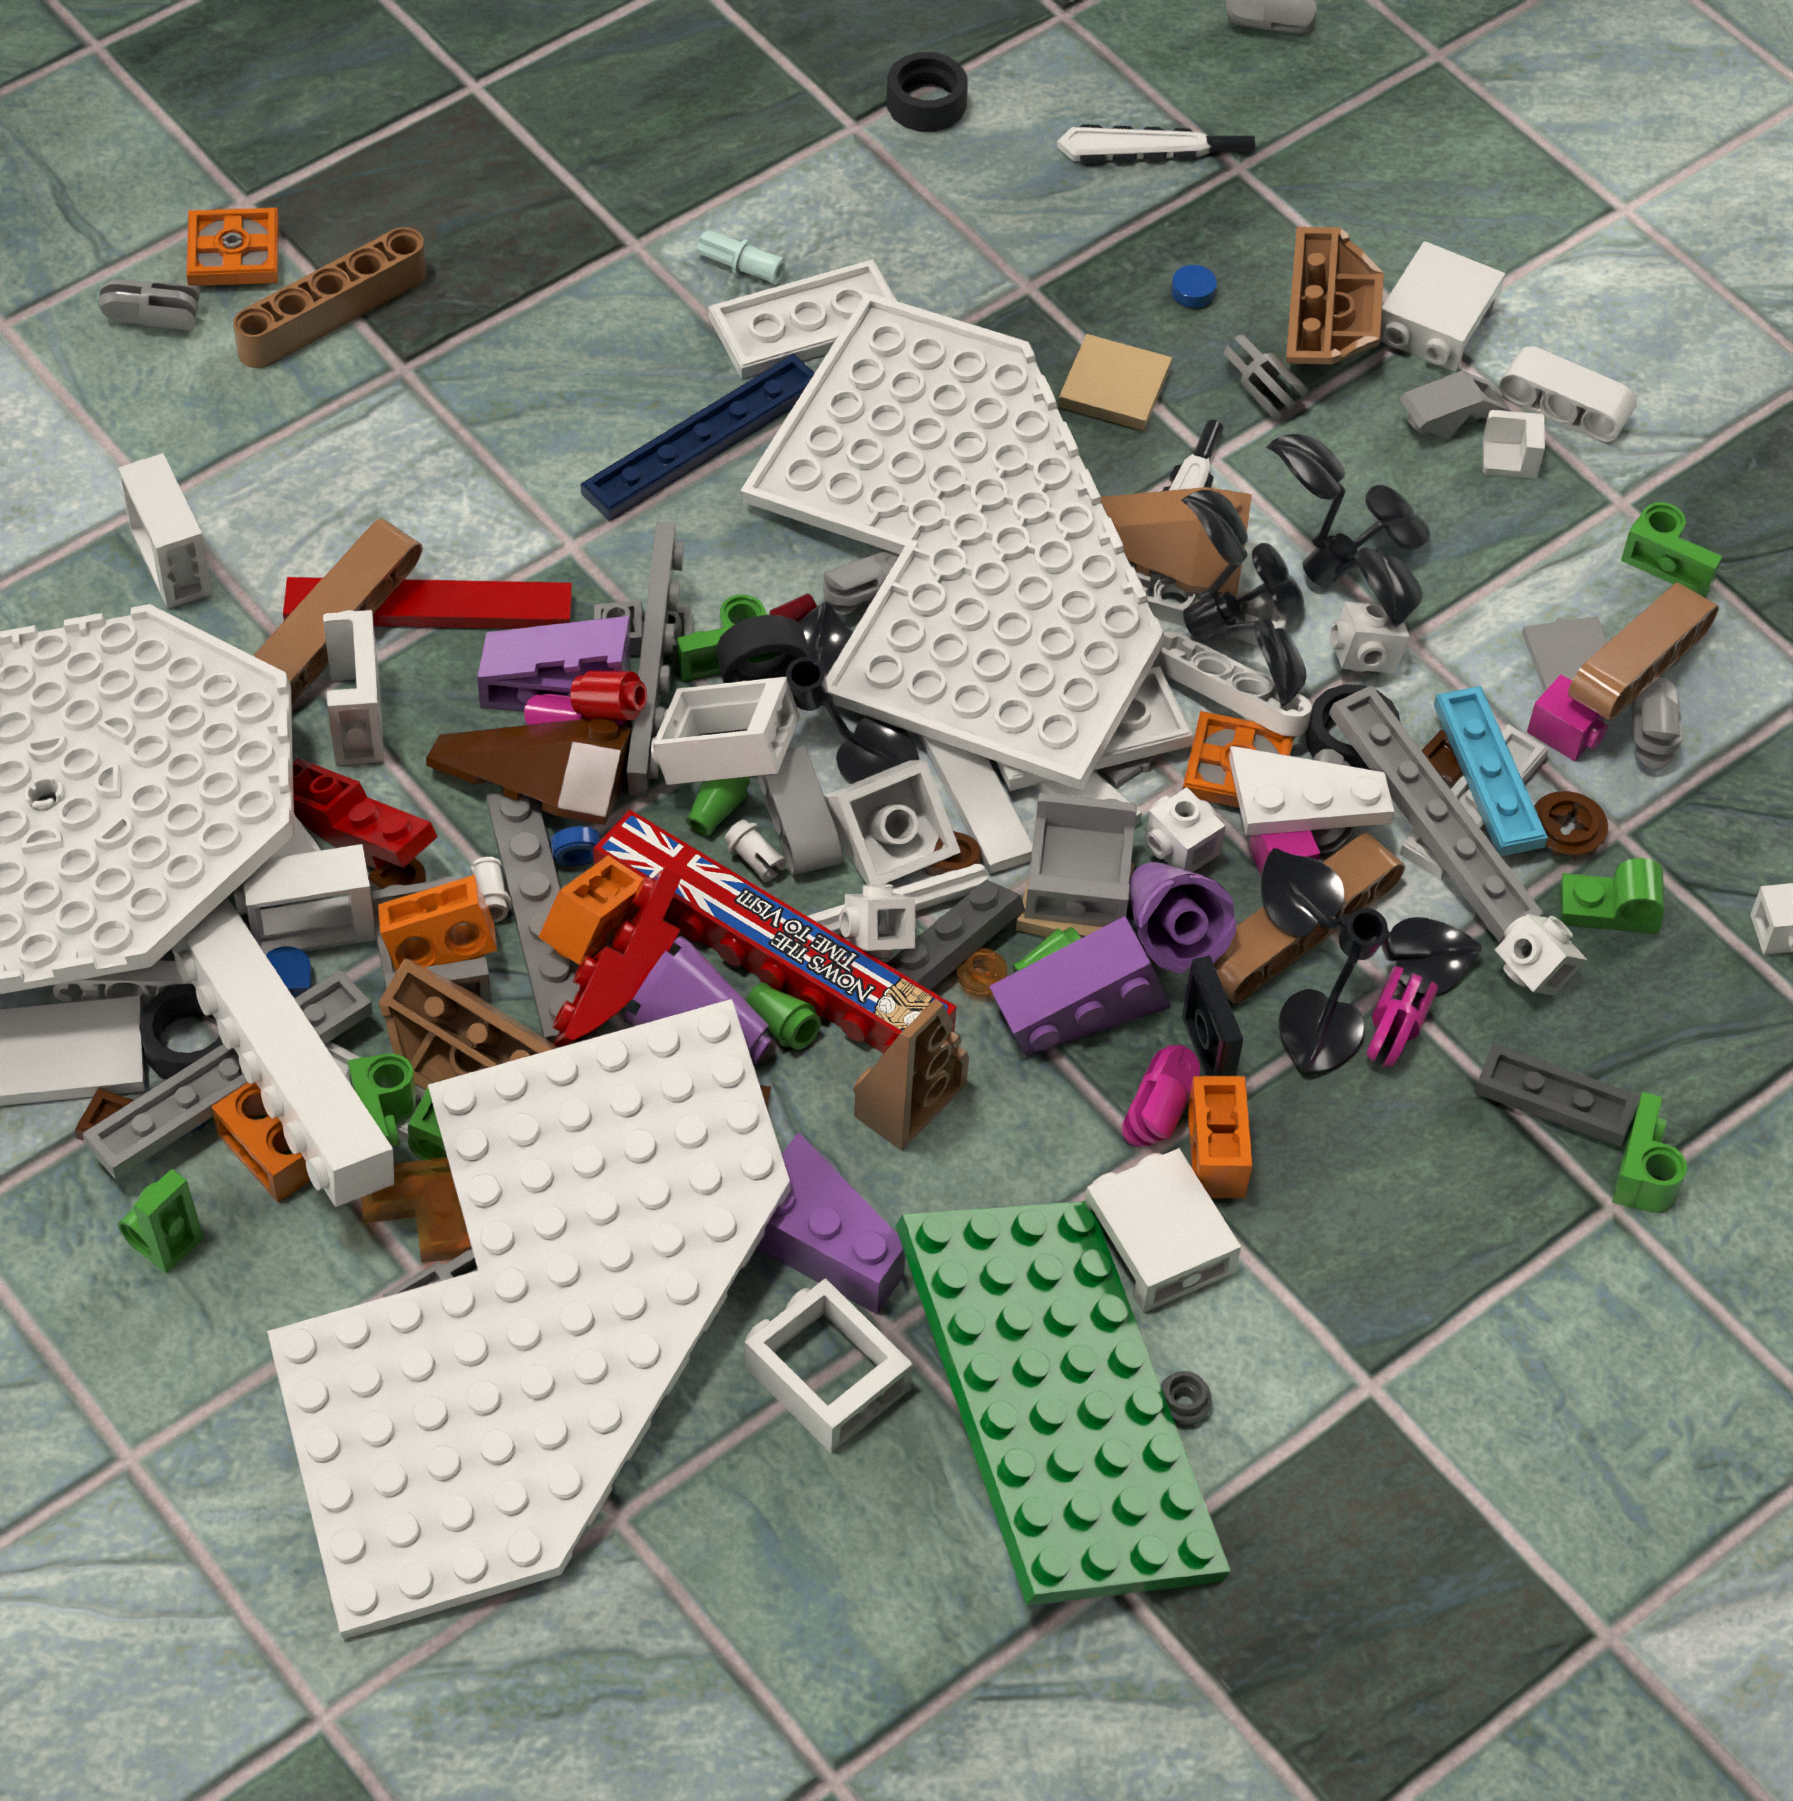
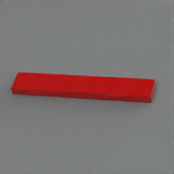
(460, 603)

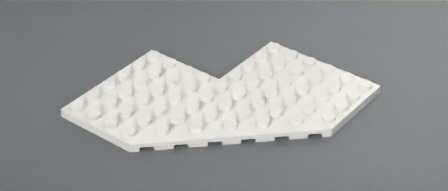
(1011, 589)
(485, 1415)

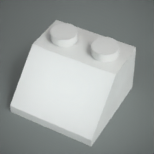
(892, 822)

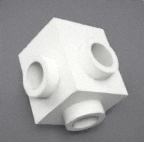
(1367, 639)
(1184, 831)
(879, 920)
(1540, 953)

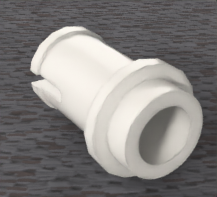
(746, 841)
(490, 879)

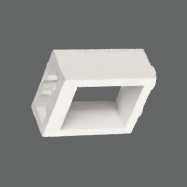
(165, 531)
(759, 706)
(305, 878)
(859, 1404)

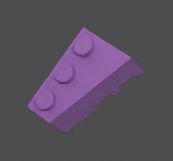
(548, 659)
(1081, 989)
(833, 1231)

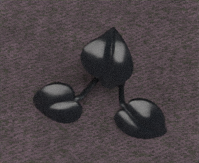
(1335, 555)
(1218, 611)
(874, 743)
(1306, 893)

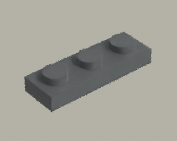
(958, 934)
(1557, 1094)

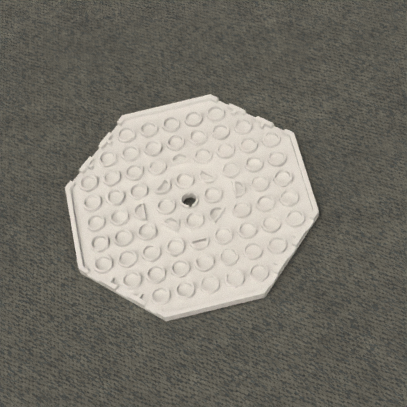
(163, 783)

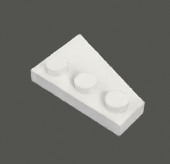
(1305, 794)

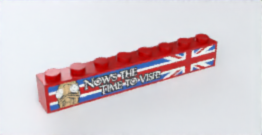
(772, 938)

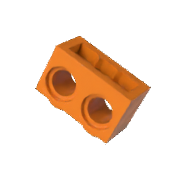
(591, 910)
(435, 919)
(1220, 1135)
(259, 1142)

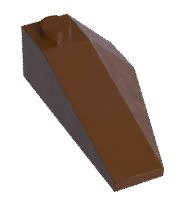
(565, 764)

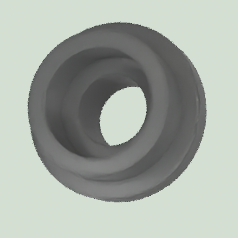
(1189, 1385)

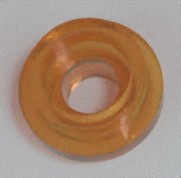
(978, 982)

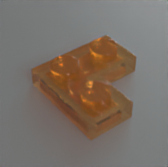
(429, 1194)

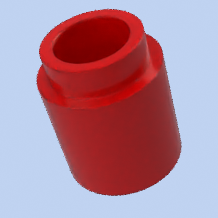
(608, 695)

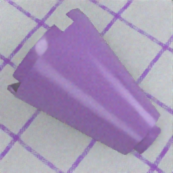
(1180, 915)
(689, 983)

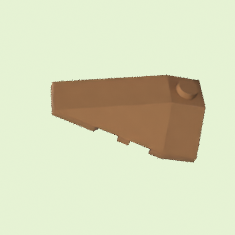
(1169, 538)
(913, 1078)

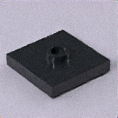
(1211, 1021)

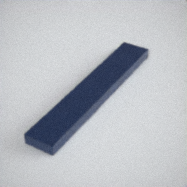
(697, 439)

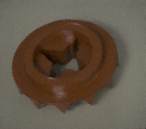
(1589, 821)

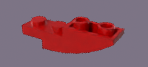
(345, 816)
(615, 977)

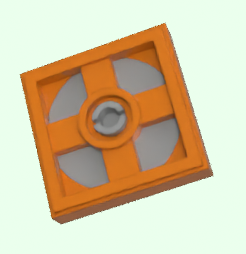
(233, 246)
(1209, 766)

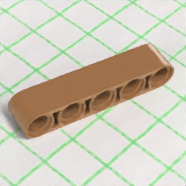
(329, 297)
(355, 583)
(1643, 651)
(1263, 951)

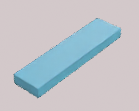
(1490, 771)

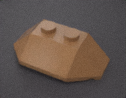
(1332, 298)
(448, 1028)

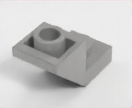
(1448, 402)

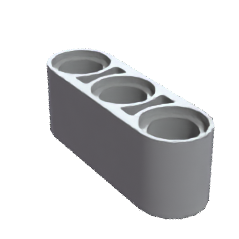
(801, 814)

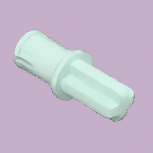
(741, 256)

